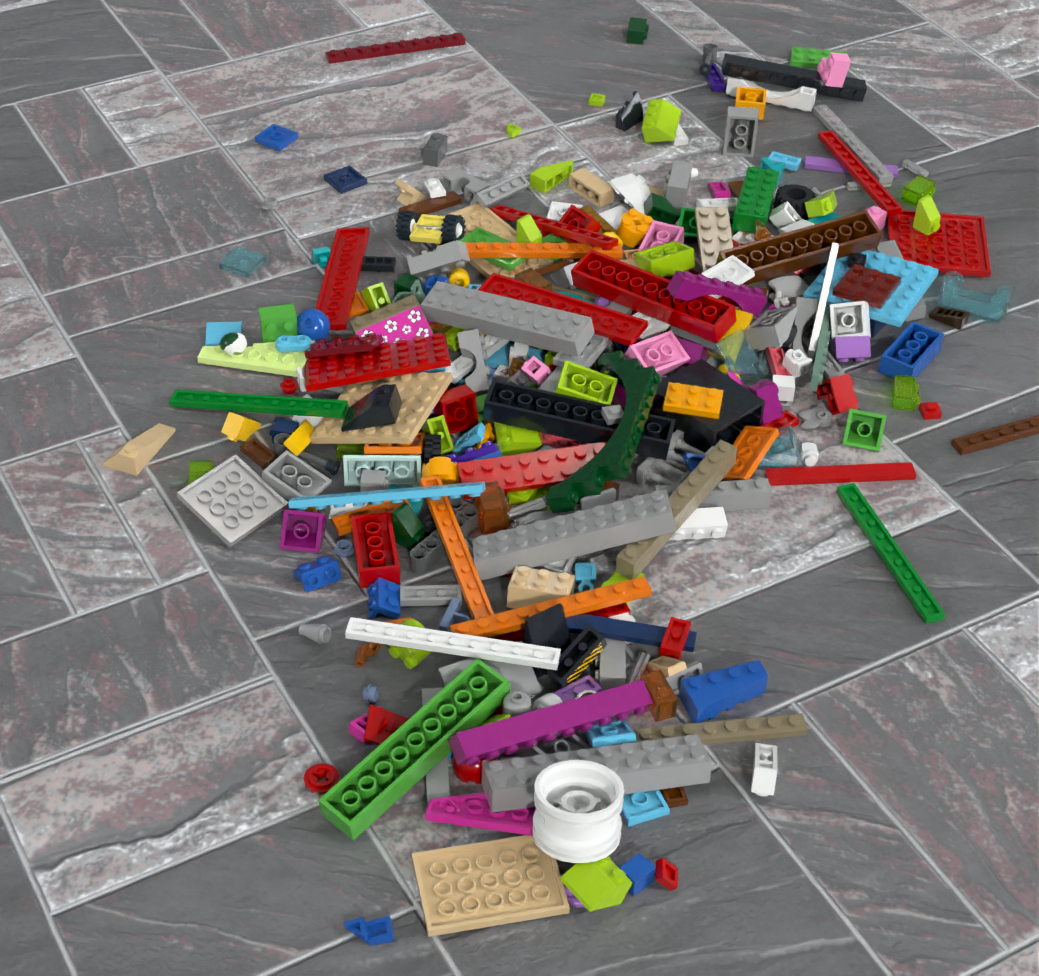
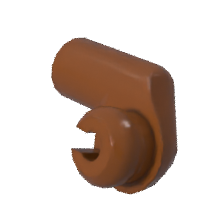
(365, 651)

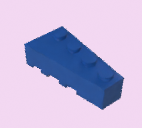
(721, 690)

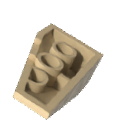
(139, 451)

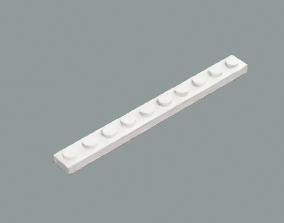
(453, 643)

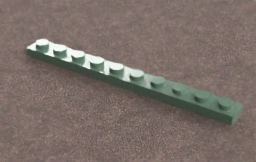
(821, 352)

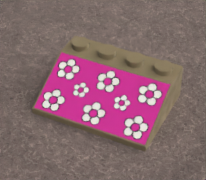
(395, 321)

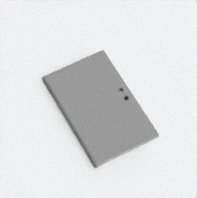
(520, 676)

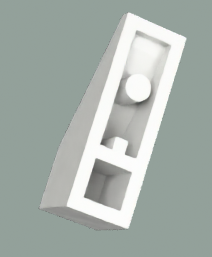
(764, 769)

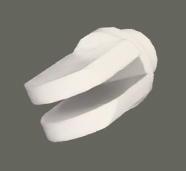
(809, 453)

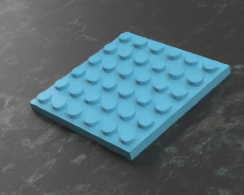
(914, 283)

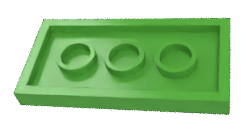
(809, 57)
(485, 236)

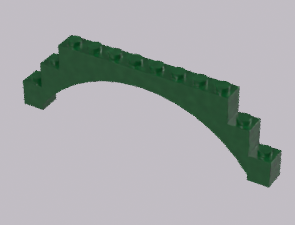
(617, 455)

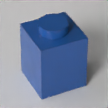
(640, 872)

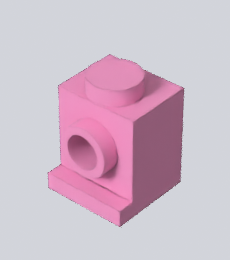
(536, 366)

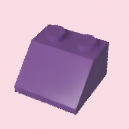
(850, 348)

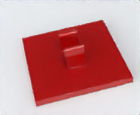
(381, 724)

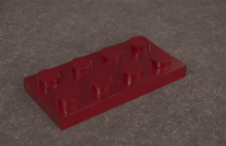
(343, 346)

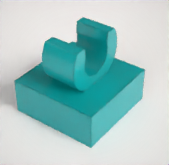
(321, 256)

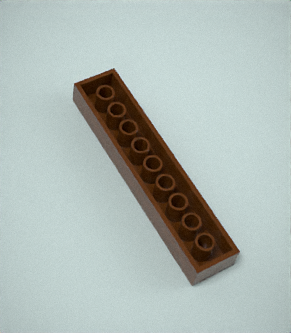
(806, 246)

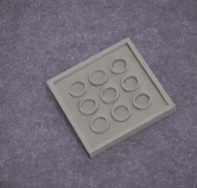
(232, 500)

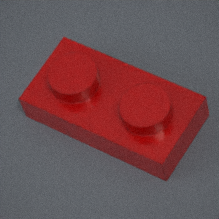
(675, 637)

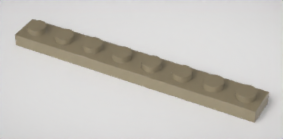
(730, 730)

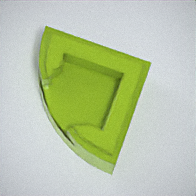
(513, 130)

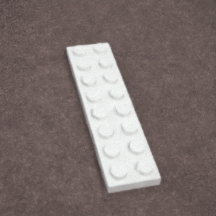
(727, 270)

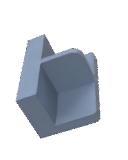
(453, 615)

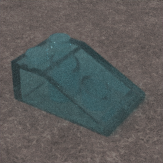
(783, 451)

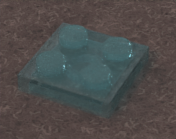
(242, 262)

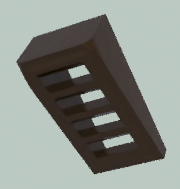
(951, 317)

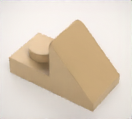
(408, 194)

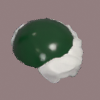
(233, 343)

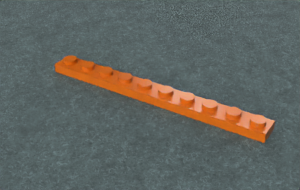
(536, 250)
(458, 553)
(572, 605)

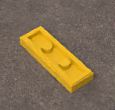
(300, 438)

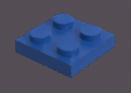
(276, 137)

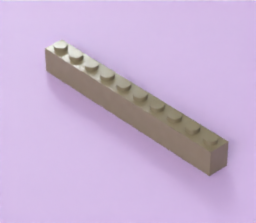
(683, 503)

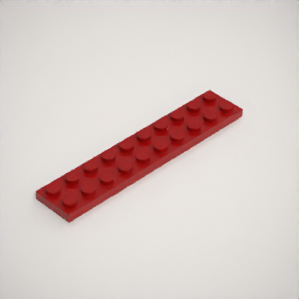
(343, 275)
(606, 322)

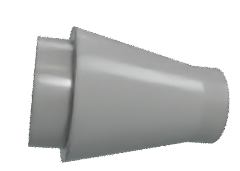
(317, 632)

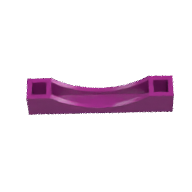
(690, 286)

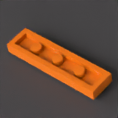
(342, 522)

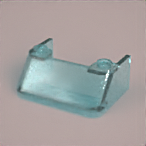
(741, 356)

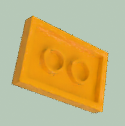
(693, 400)

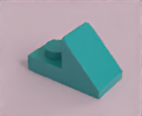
(767, 164)

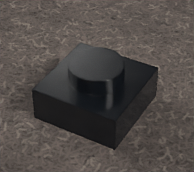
(856, 258)

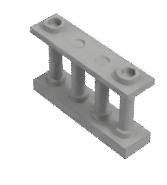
(648, 468)

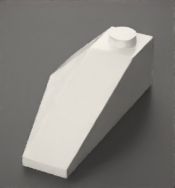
(633, 189)

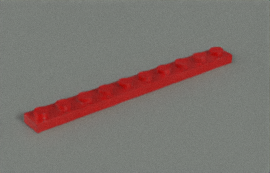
(859, 173)
(558, 228)

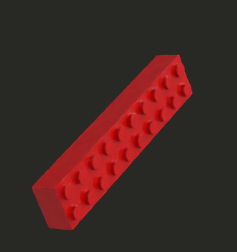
(649, 295)

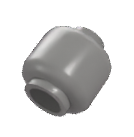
(516, 703)

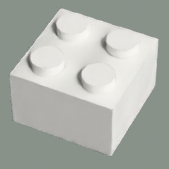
(850, 319)

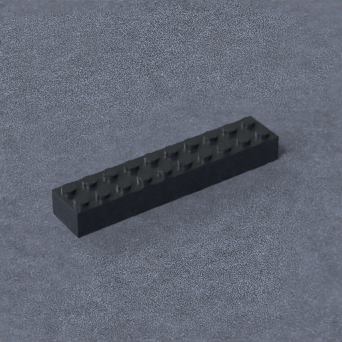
(568, 417)

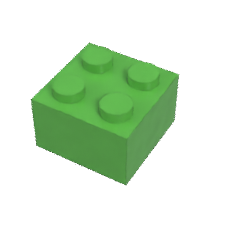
(277, 321)

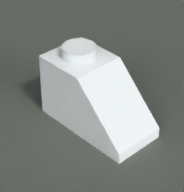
(784, 215)

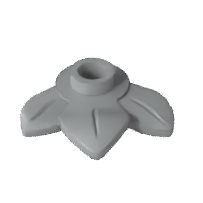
(815, 417)

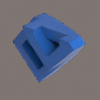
(372, 932)

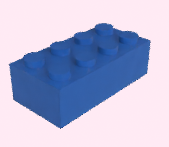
(911, 351)

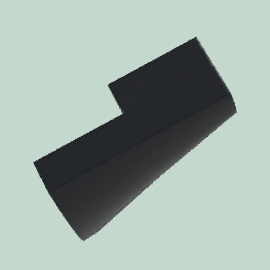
(630, 113)

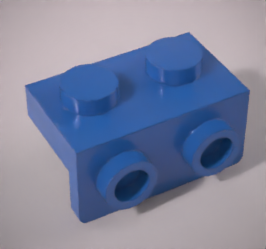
(318, 573)
(384, 598)

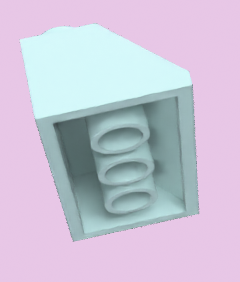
(399, 469)

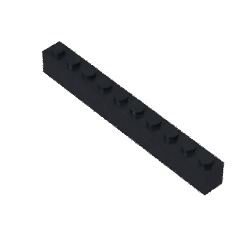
(789, 77)

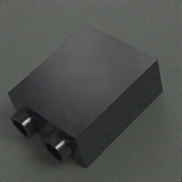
(737, 410)

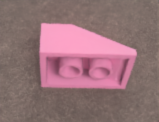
(661, 233)
(660, 351)

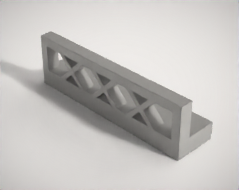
(500, 191)

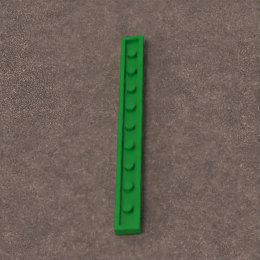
(259, 403)
(891, 554)

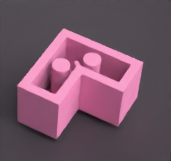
(834, 69)

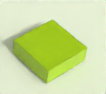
(596, 99)

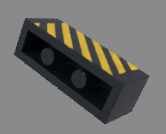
(577, 657)

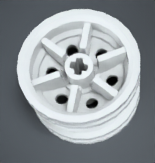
(578, 811)

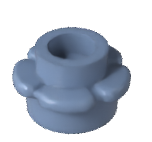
(344, 548)
(371, 694)

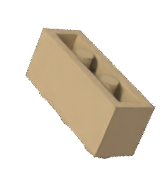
(591, 187)

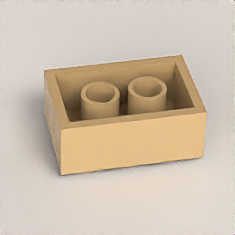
(536, 586)

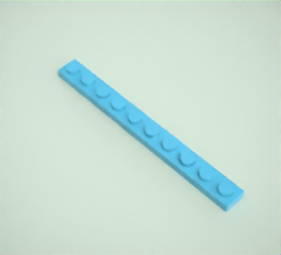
(395, 495)

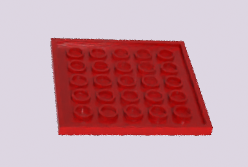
(955, 246)

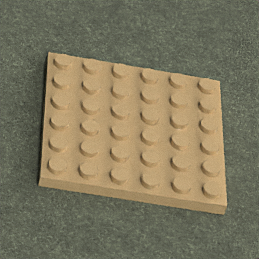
(418, 395)

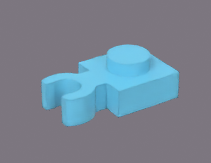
(585, 575)

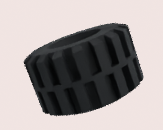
(796, 196)

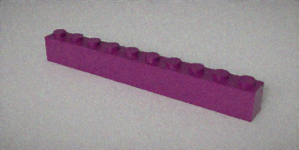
(549, 723)

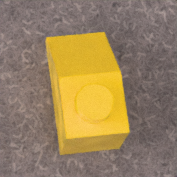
(239, 427)

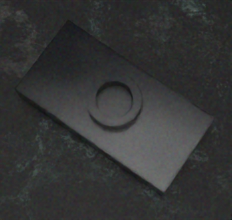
(378, 264)

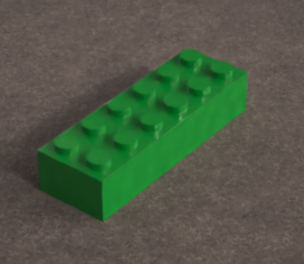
(755, 199)

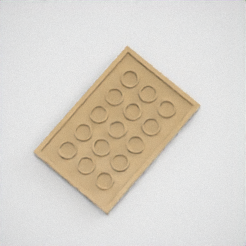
(487, 885)

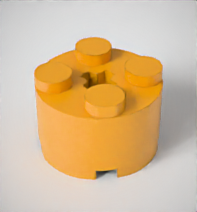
(633, 227)
(444, 468)

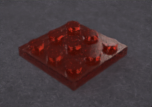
(867, 285)

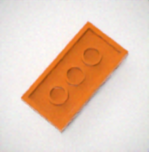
(751, 448)

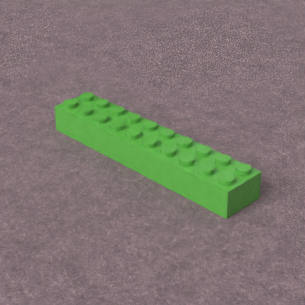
(413, 749)

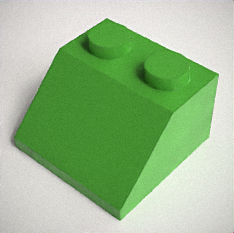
(864, 430)

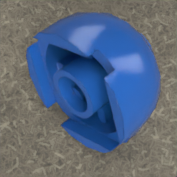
(313, 324)

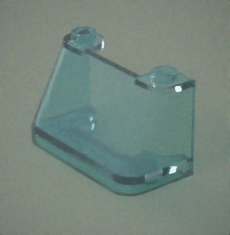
(978, 304)

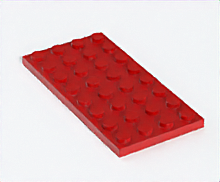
(382, 362)

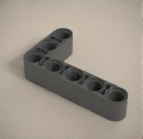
(431, 548)

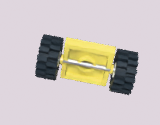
(429, 227)

